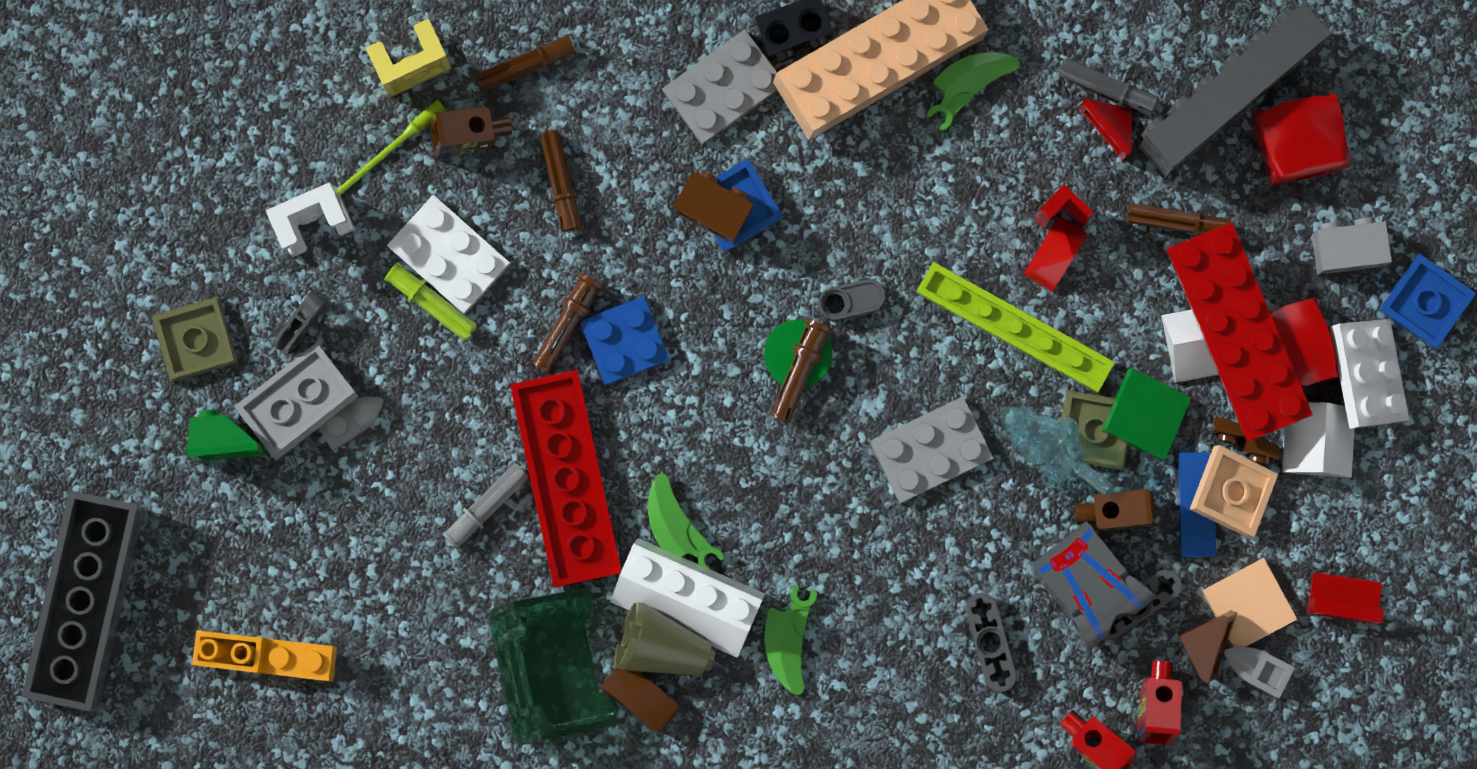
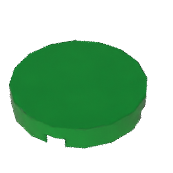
(780, 355)

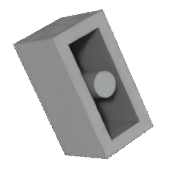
(1351, 247)

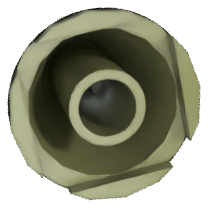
(660, 645)

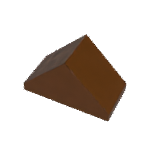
(1207, 644)

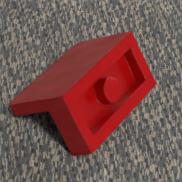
(1069, 202)
(1345, 598)

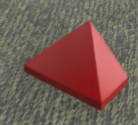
(1112, 123)
(1055, 254)

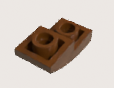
(1259, 450)
(641, 698)

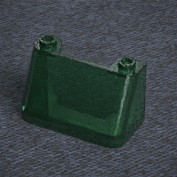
(549, 667)

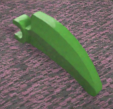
(966, 78)
(671, 525)
(785, 638)

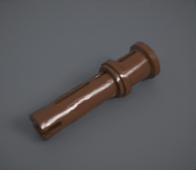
(806, 355)
(544, 359)

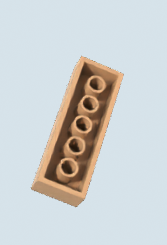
(876, 60)

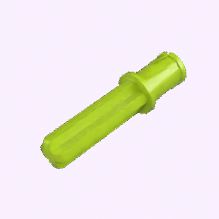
(430, 301)

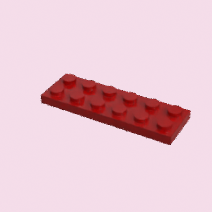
(1239, 332)
(565, 479)

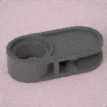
(858, 297)
(300, 323)

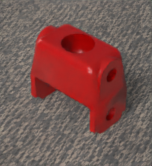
(1302, 139)
(1307, 342)

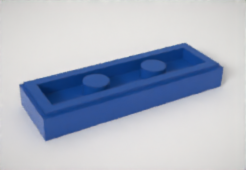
(1196, 532)

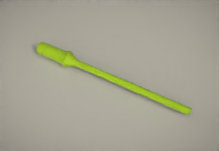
(412, 129)

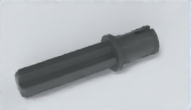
(1109, 87)

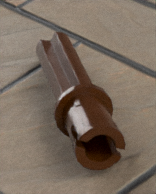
(525, 63)
(563, 193)
(1173, 219)

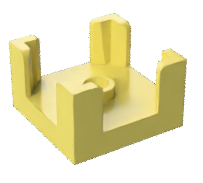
(414, 68)

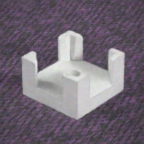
(307, 209)

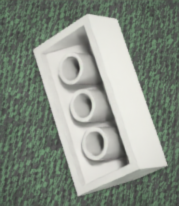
(689, 595)

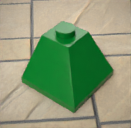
(219, 438)

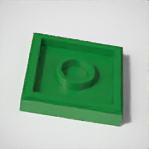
(1146, 414)

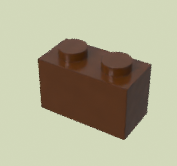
(713, 206)

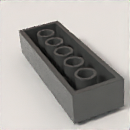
(1237, 86)
(83, 601)

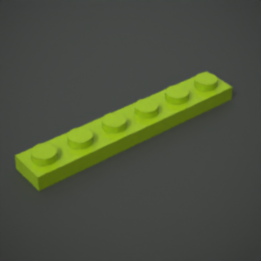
(1015, 327)

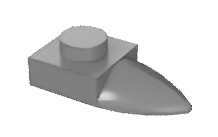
(351, 421)
(1260, 669)

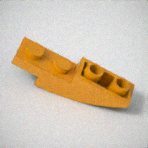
(264, 655)

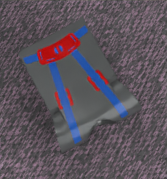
(1090, 584)

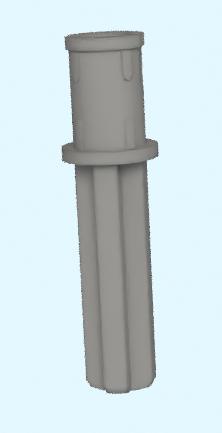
(486, 506)

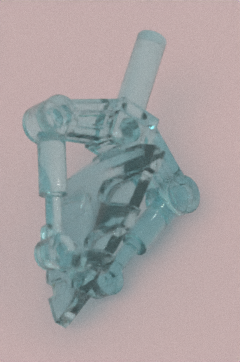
(1047, 440)

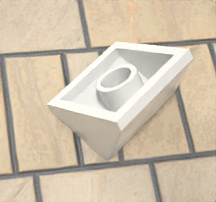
(1187, 347)
(1319, 443)

